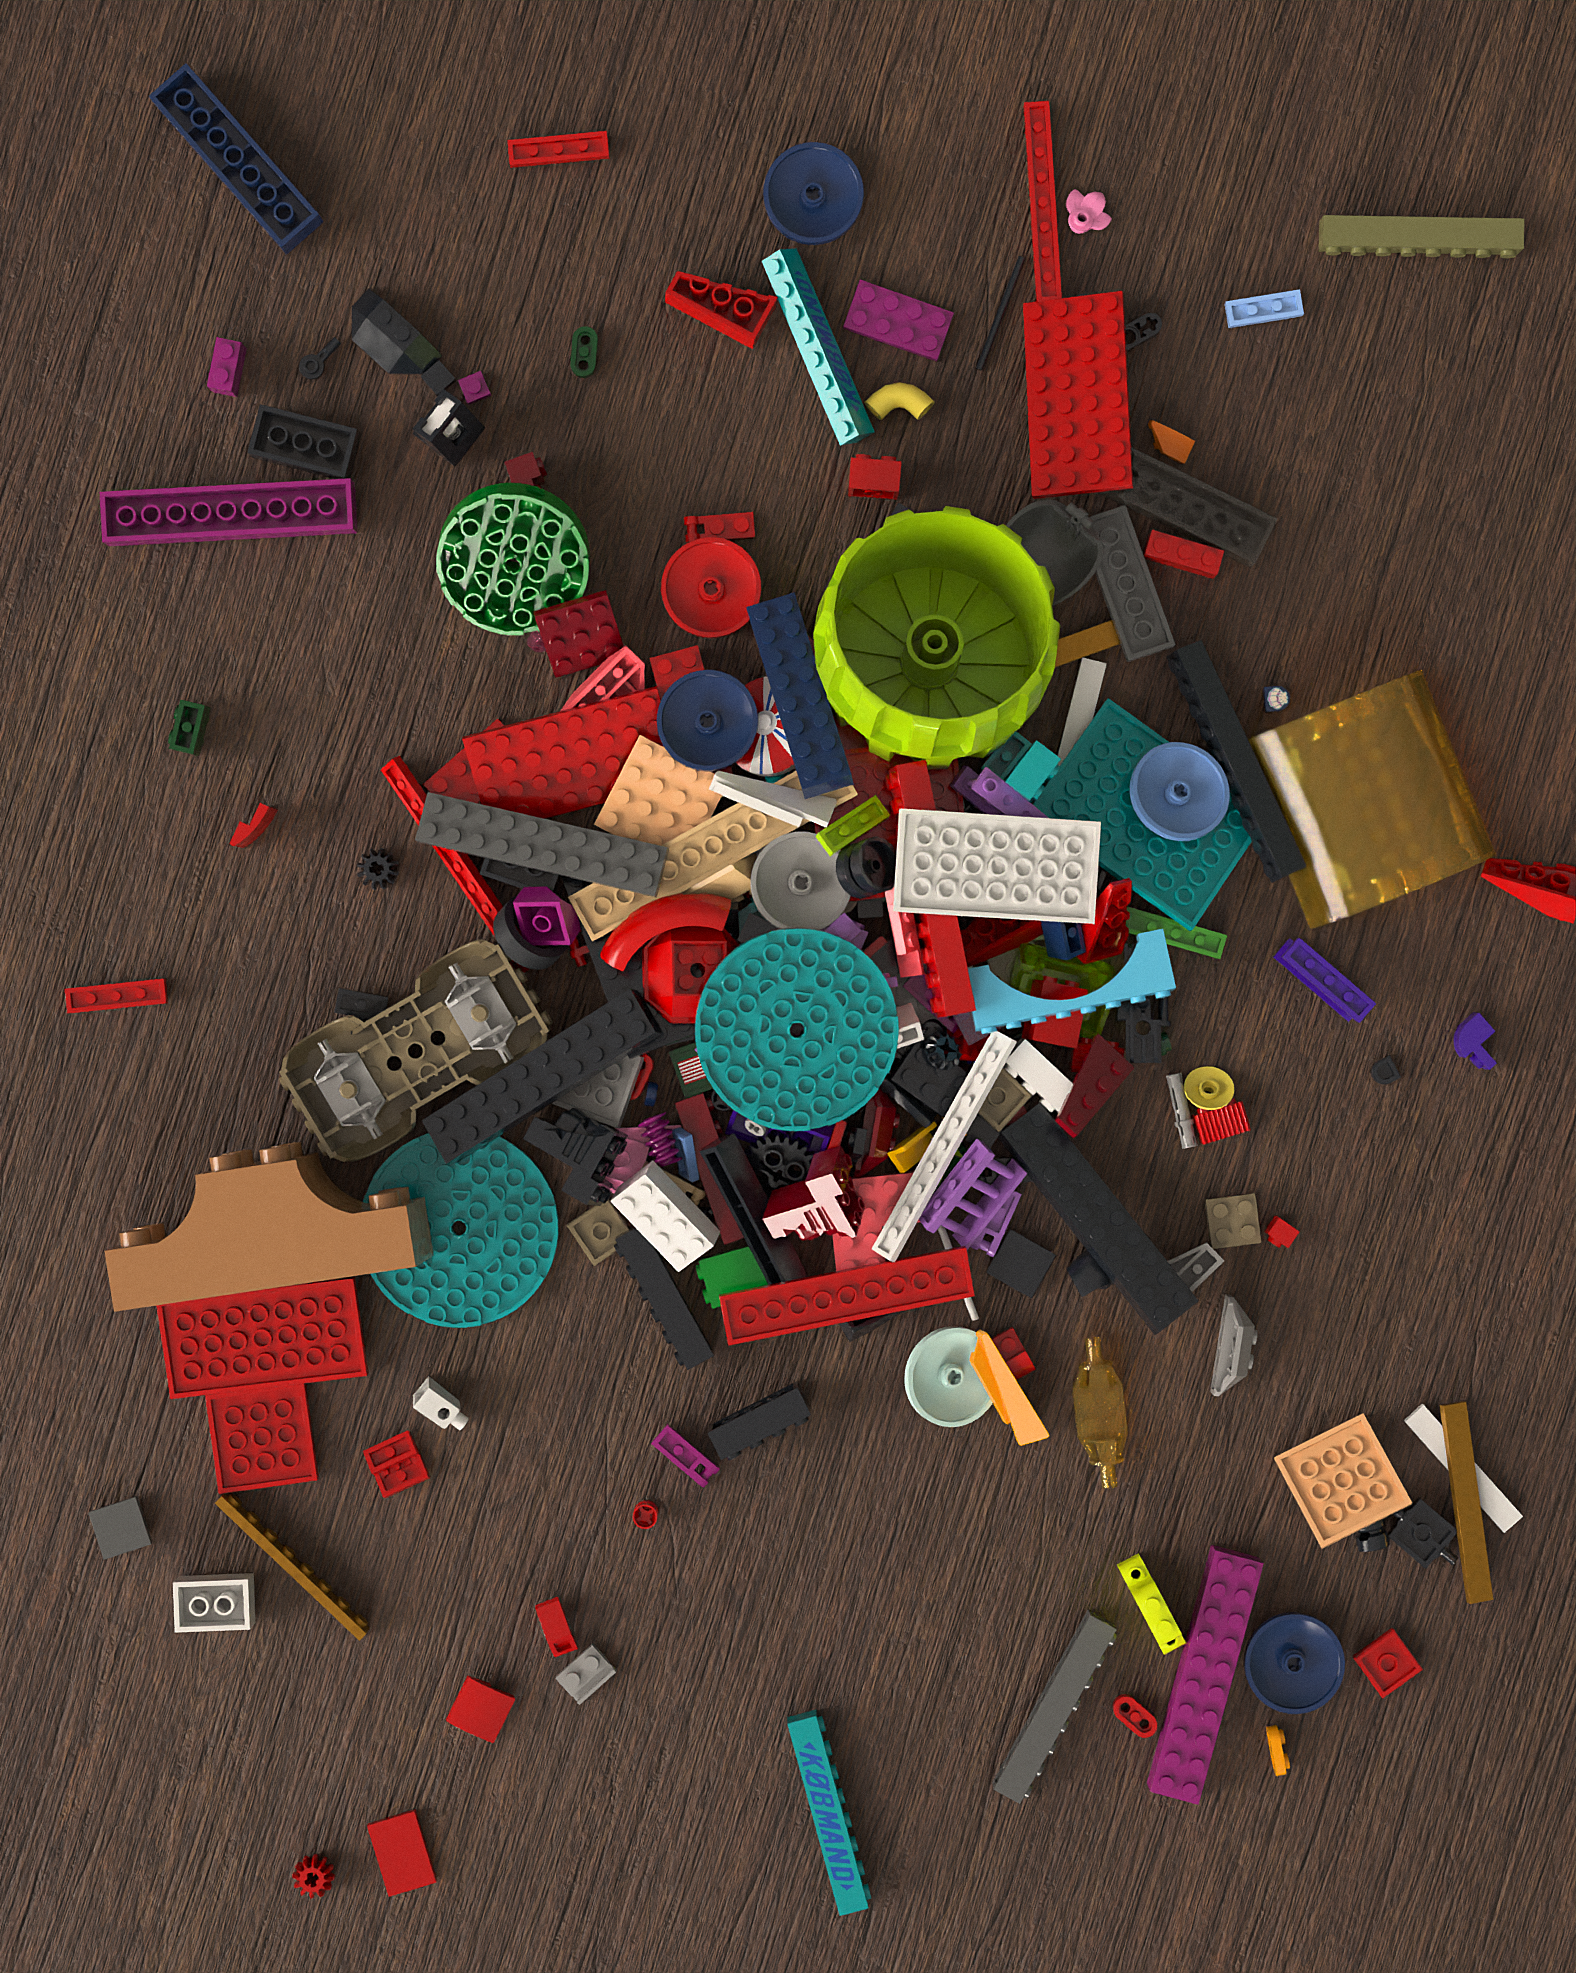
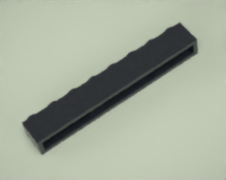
(748, 1204)

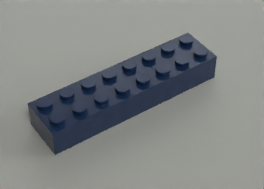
(236, 158)
(799, 696)

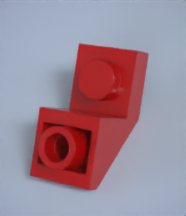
(556, 1627)

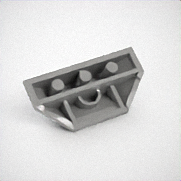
(1233, 1347)

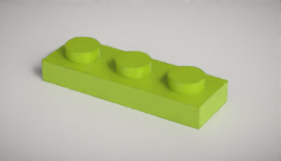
(852, 825)

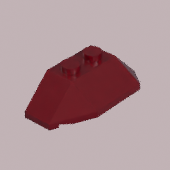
(879, 1120)

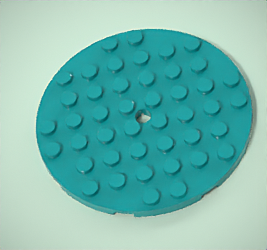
(785, 981)
(506, 1238)

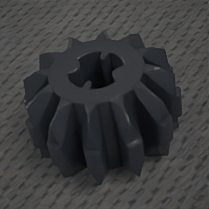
(375, 877)

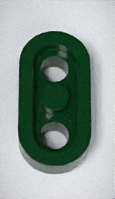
(584, 353)

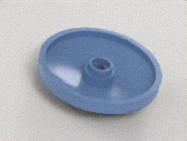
(1179, 791)

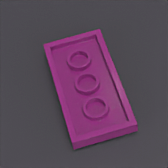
(898, 320)

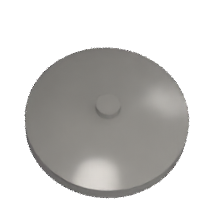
(797, 883)

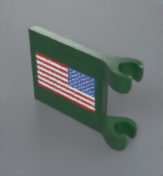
(689, 1070)

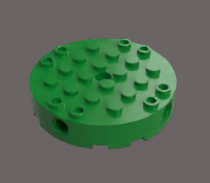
(504, 525)

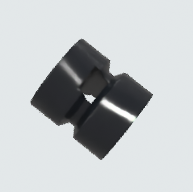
(1372, 1537)

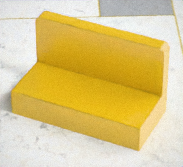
(911, 1149)

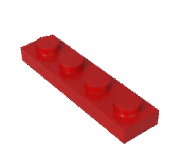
(558, 149)
(116, 995)

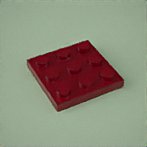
(579, 633)

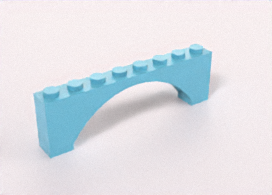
(1144, 975)

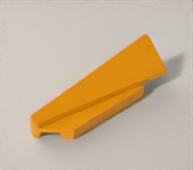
(1005, 1391)

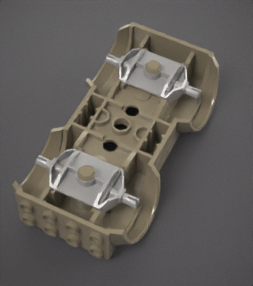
(365, 1106)

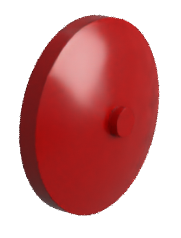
(710, 587)

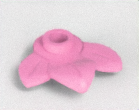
(1087, 208)

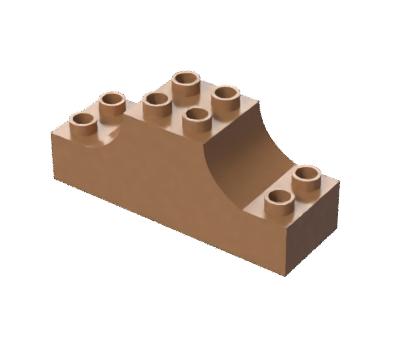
(267, 1230)

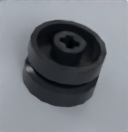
(867, 867)

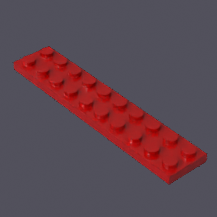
(846, 1295)

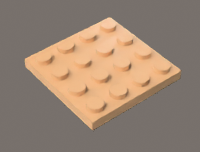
(657, 797)
(1342, 1480)

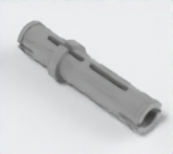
(1181, 1110)

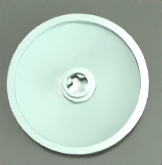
(943, 1381)

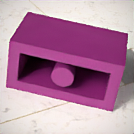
(226, 367)

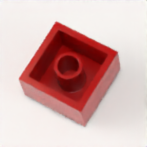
(874, 477)

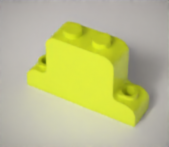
(1151, 1604)

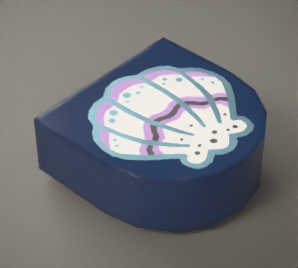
(1275, 698)

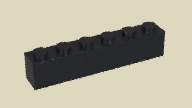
(665, 1297)

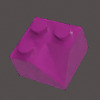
(545, 917)

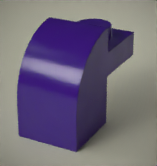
(1470, 1036)

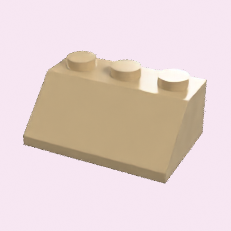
(729, 882)

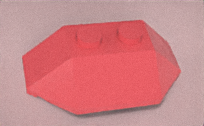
(615, 677)

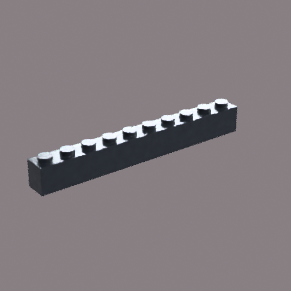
(1233, 752)

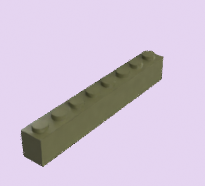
(1421, 235)

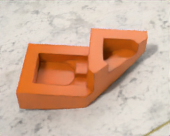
(1171, 442)

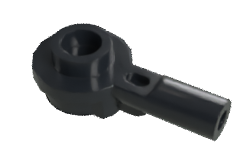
(312, 365)

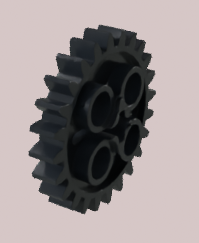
(789, 1153)

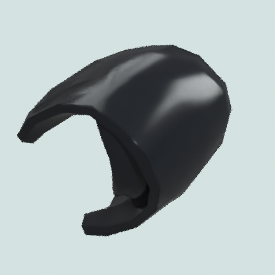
(1088, 1274)

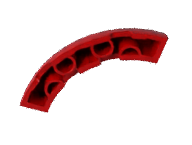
(661, 916)

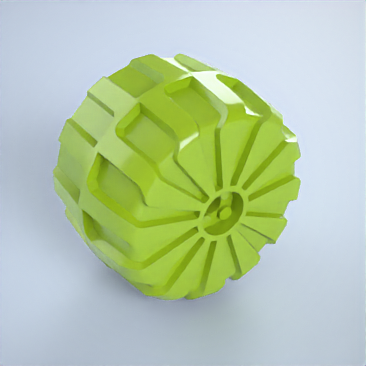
(936, 636)

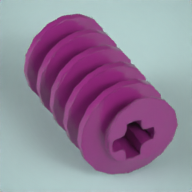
(659, 1140)

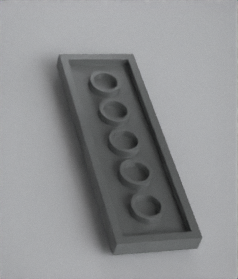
(1129, 588)

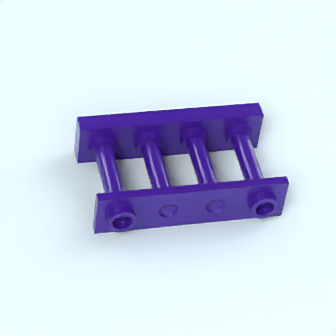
(1324, 980)

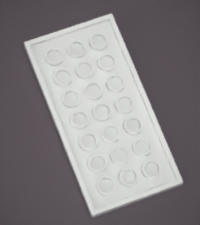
(996, 866)

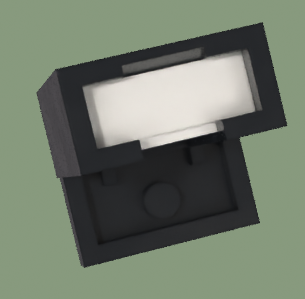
(449, 428)

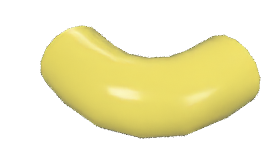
(899, 396)

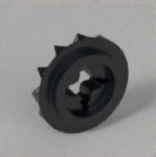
(936, 1055)

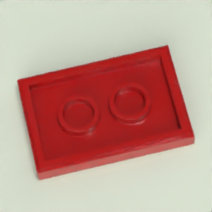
(402, 1852)

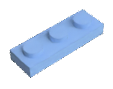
(1264, 308)

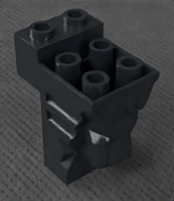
(585, 1147)

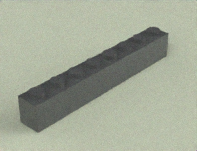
(1054, 1707)

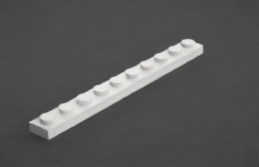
(944, 1145)

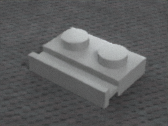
(586, 1673)

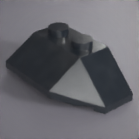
(390, 337)

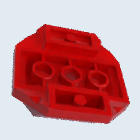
(667, 965)

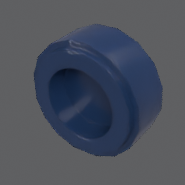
(650, 1093)

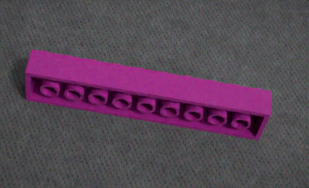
(228, 512)
(1204, 1674)

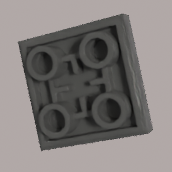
(120, 1527)

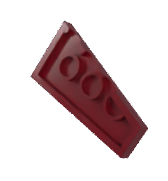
(1097, 1080)

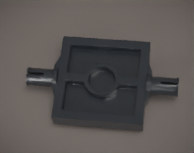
(1423, 1533)

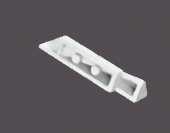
(773, 799)

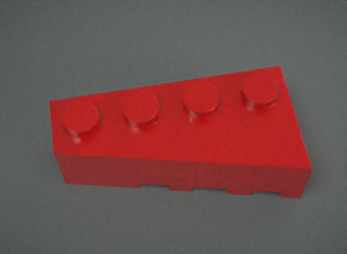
(725, 308)

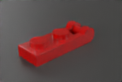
(723, 526)

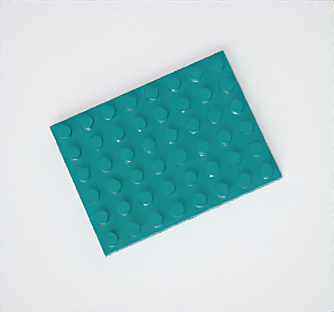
(1096, 787)

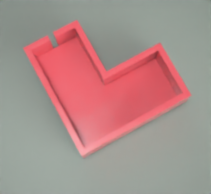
(880, 1197)

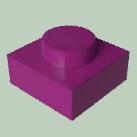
(474, 387)

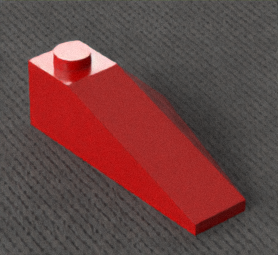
(1542, 887)
(1109, 932)
(995, 936)

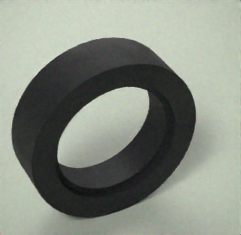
(517, 947)

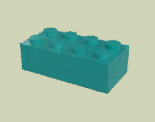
(1032, 770)

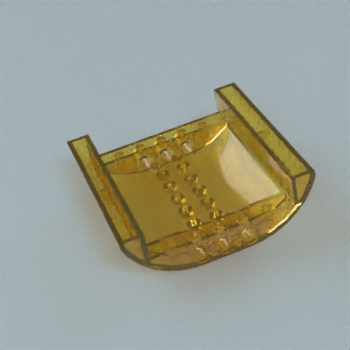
(1372, 799)

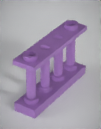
(992, 794)
(958, 1182)

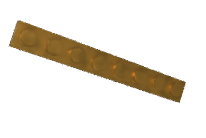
(299, 1571)

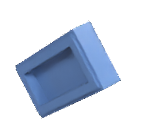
(687, 1166)

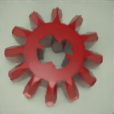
(316, 1867)

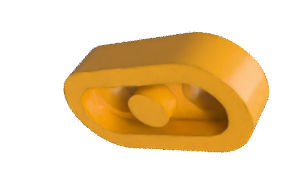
(1276, 1740)

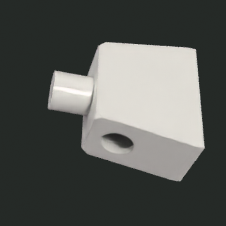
(433, 1397)

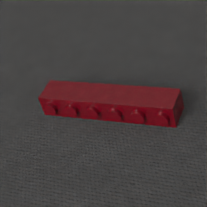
(698, 1121)

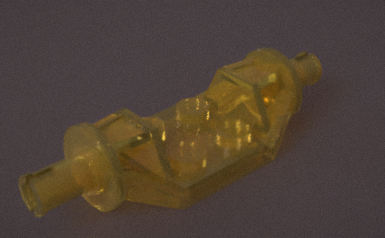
(1100, 1412)

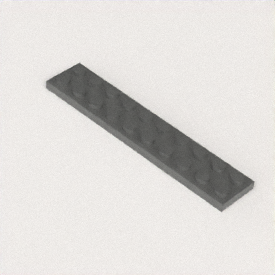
(542, 844)

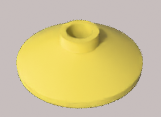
(1210, 1080)

